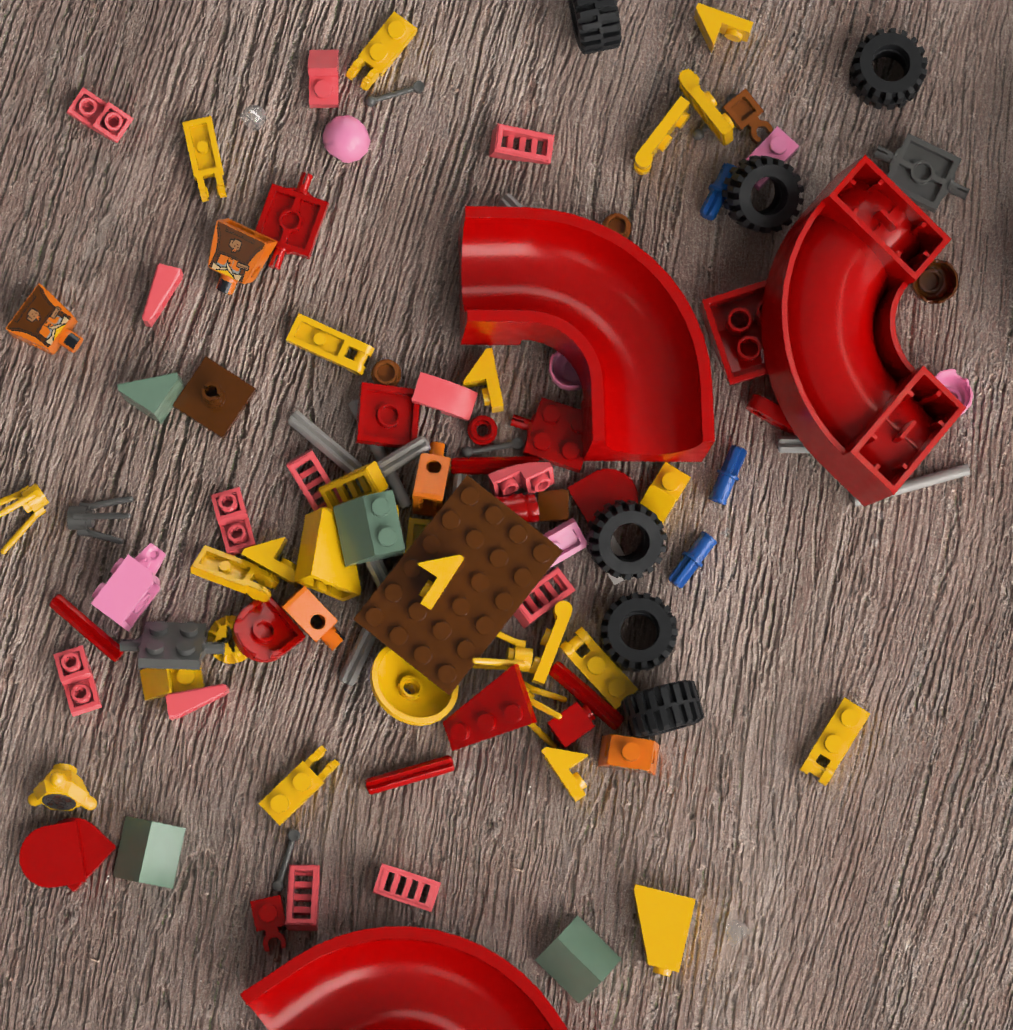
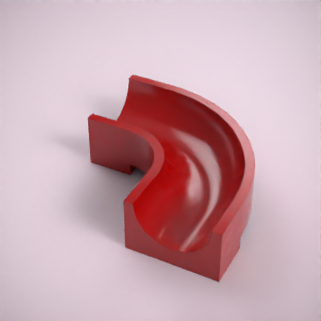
(606, 312)
(835, 335)
(400, 983)

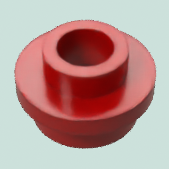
(478, 421)

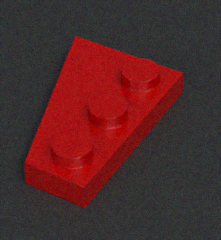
(491, 712)

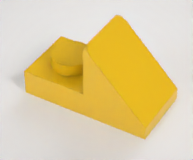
(714, 21)
(485, 373)
(665, 491)
(266, 557)
(444, 570)
(160, 682)
(561, 762)

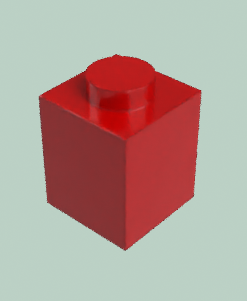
(573, 725)

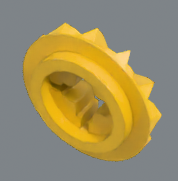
(217, 633)

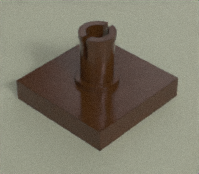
(214, 397)

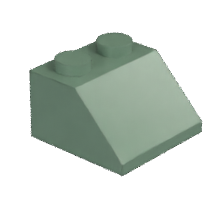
(369, 528)

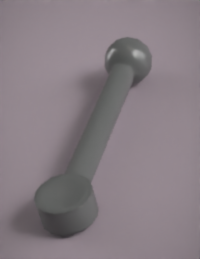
(418, 87)
(698, 134)
(516, 444)
(293, 836)

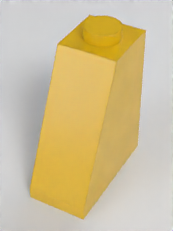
(321, 558)
(663, 926)

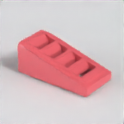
(509, 153)
(162, 288)
(301, 460)
(523, 615)
(187, 701)
(382, 878)
(300, 924)

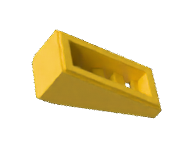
(369, 477)

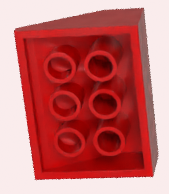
(736, 331)

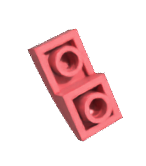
(99, 115)
(444, 396)
(531, 476)
(233, 520)
(77, 680)

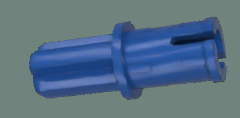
(715, 199)
(728, 475)
(692, 560)

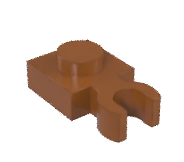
(745, 112)

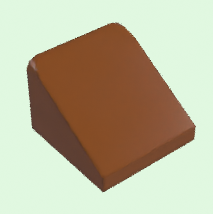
(553, 505)

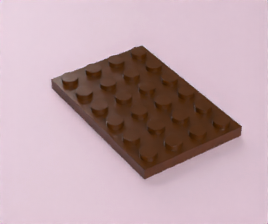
(498, 572)

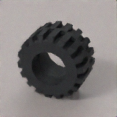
(595, 24)
(890, 46)
(785, 198)
(646, 553)
(638, 605)
(662, 709)

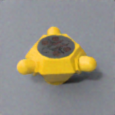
(62, 790)

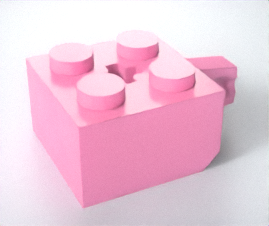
(130, 587)

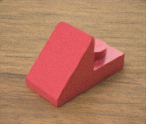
(323, 78)

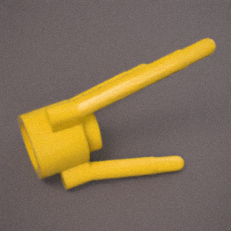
(30, 499)
(517, 655)
(532, 689)

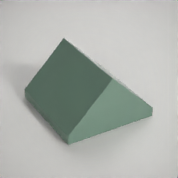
(153, 395)
(149, 852)
(578, 959)

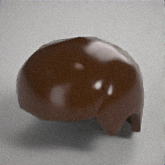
(936, 283)

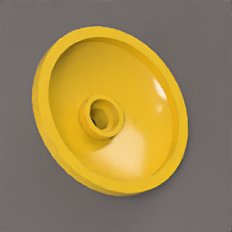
(425, 703)

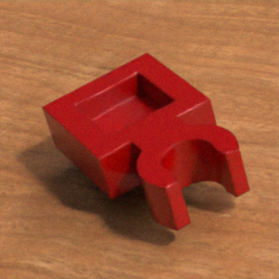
(269, 916)

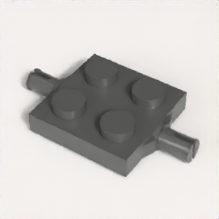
(923, 172)
(172, 645)

